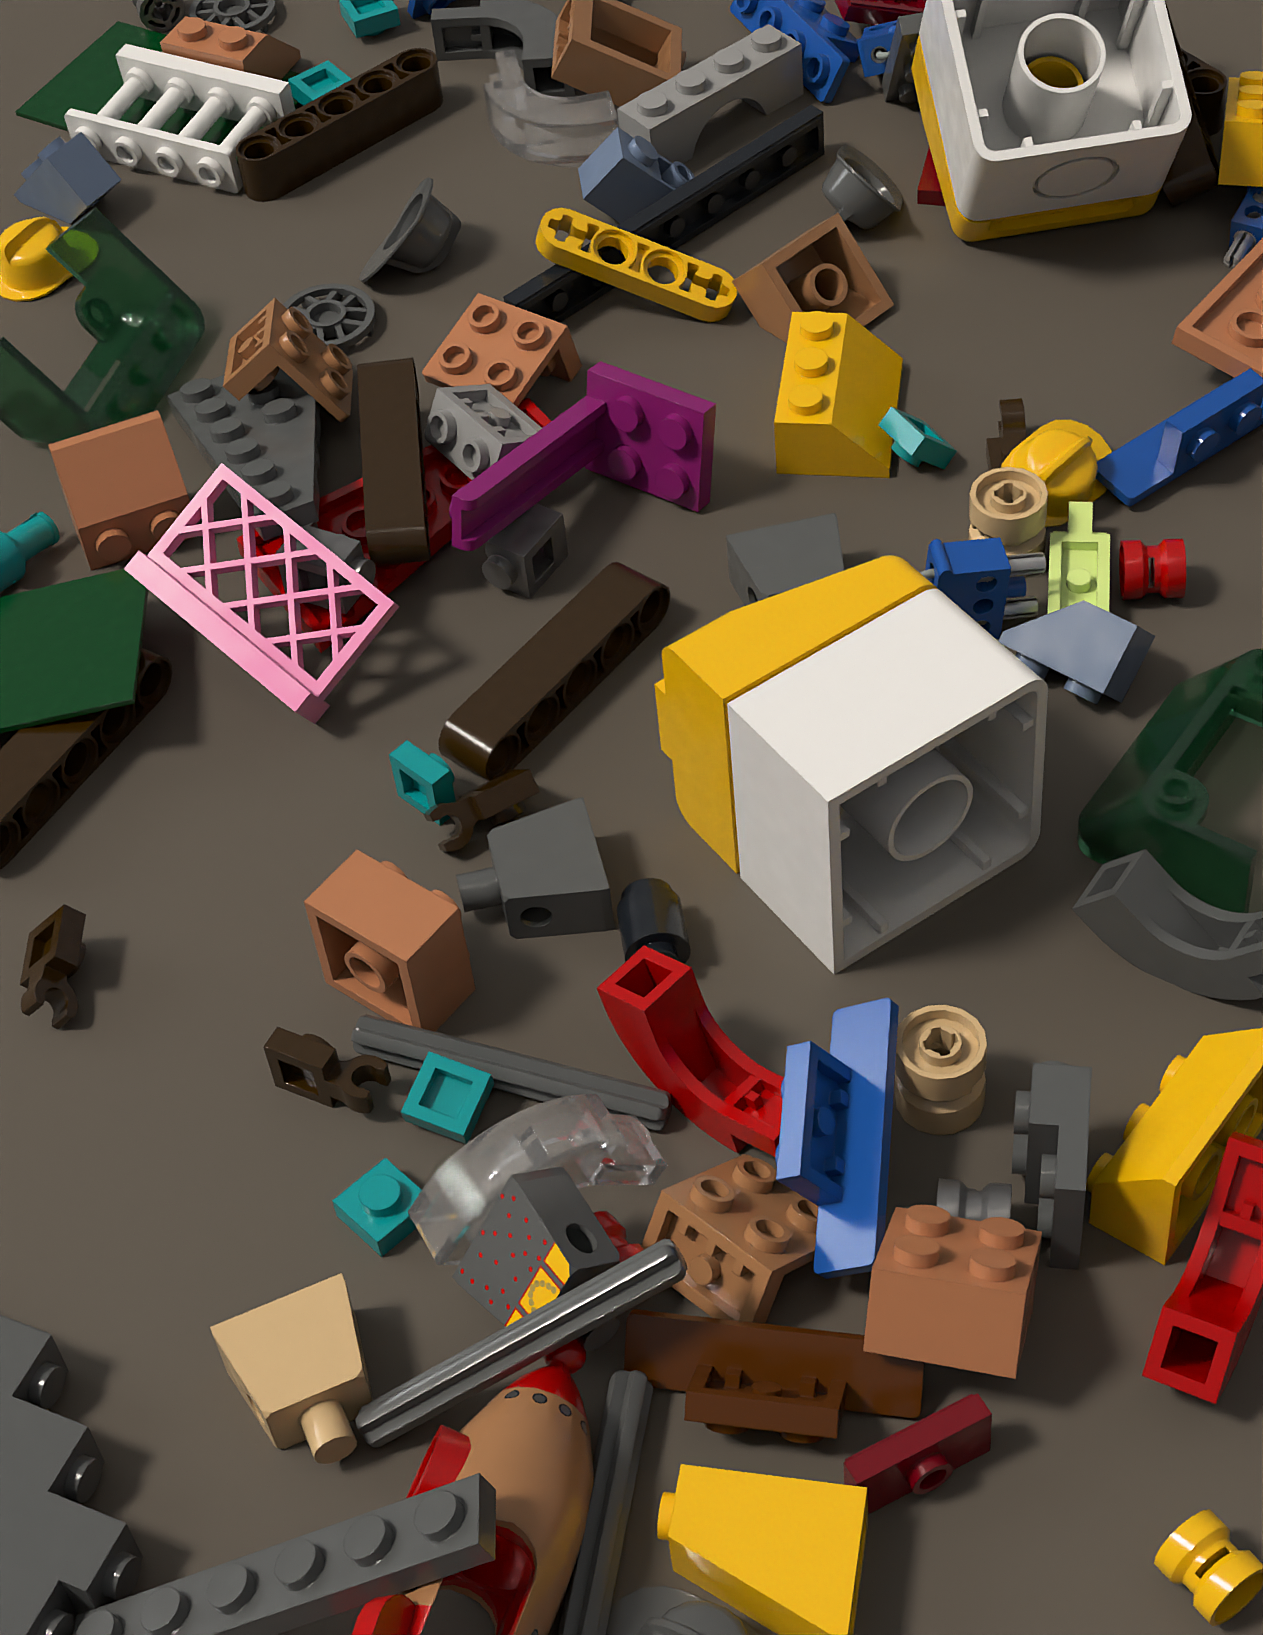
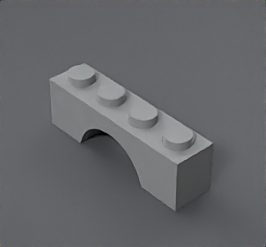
(757, 69)

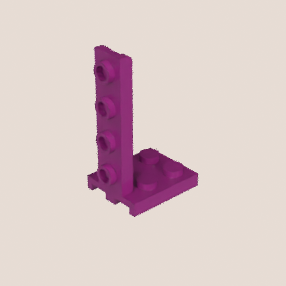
(621, 430)

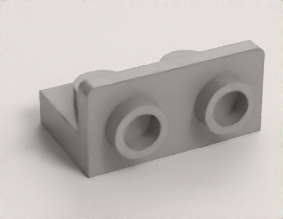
(476, 426)

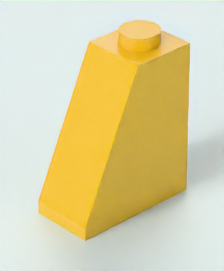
(770, 1546)

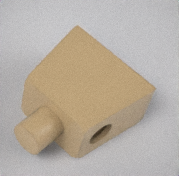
(301, 1367)

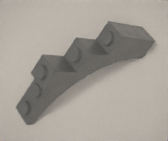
(52, 1549)

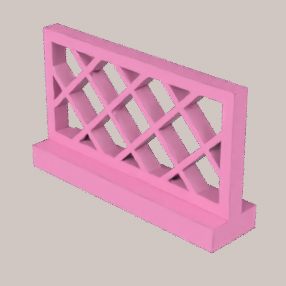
(243, 639)

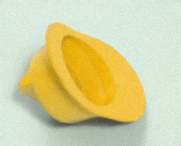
(25, 264)
(1066, 460)

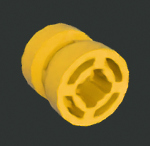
(1210, 1567)

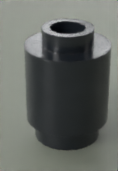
(652, 917)

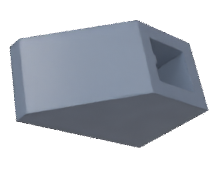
(628, 176)
(67, 179)
(1086, 645)

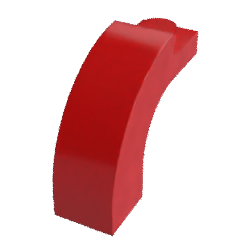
(685, 1052)
(1222, 1285)

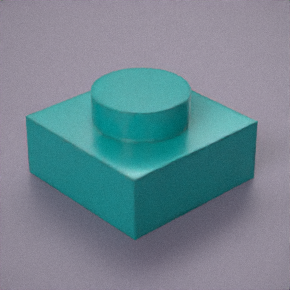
(369, 16)
(316, 82)
(916, 439)
(422, 778)
(447, 1097)
(379, 1206)

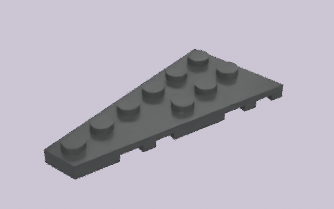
(262, 439)

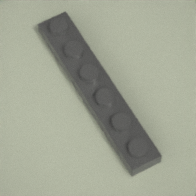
(318, 1571)

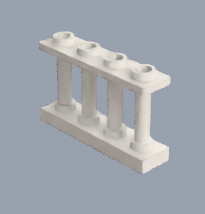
(190, 85)

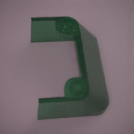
(141, 331)
(1158, 803)

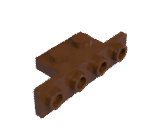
(769, 1374)

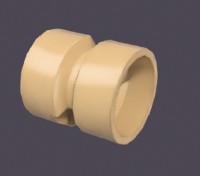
(1009, 506)
(940, 1069)

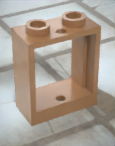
(614, 49)

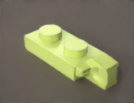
(1079, 562)

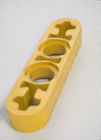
(633, 273)

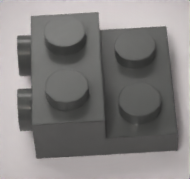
(1053, 1153)

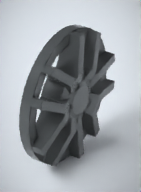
(248, 14)
(336, 318)

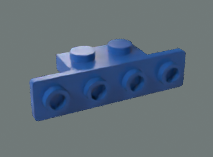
(824, 38)
(1184, 439)
(840, 1133)

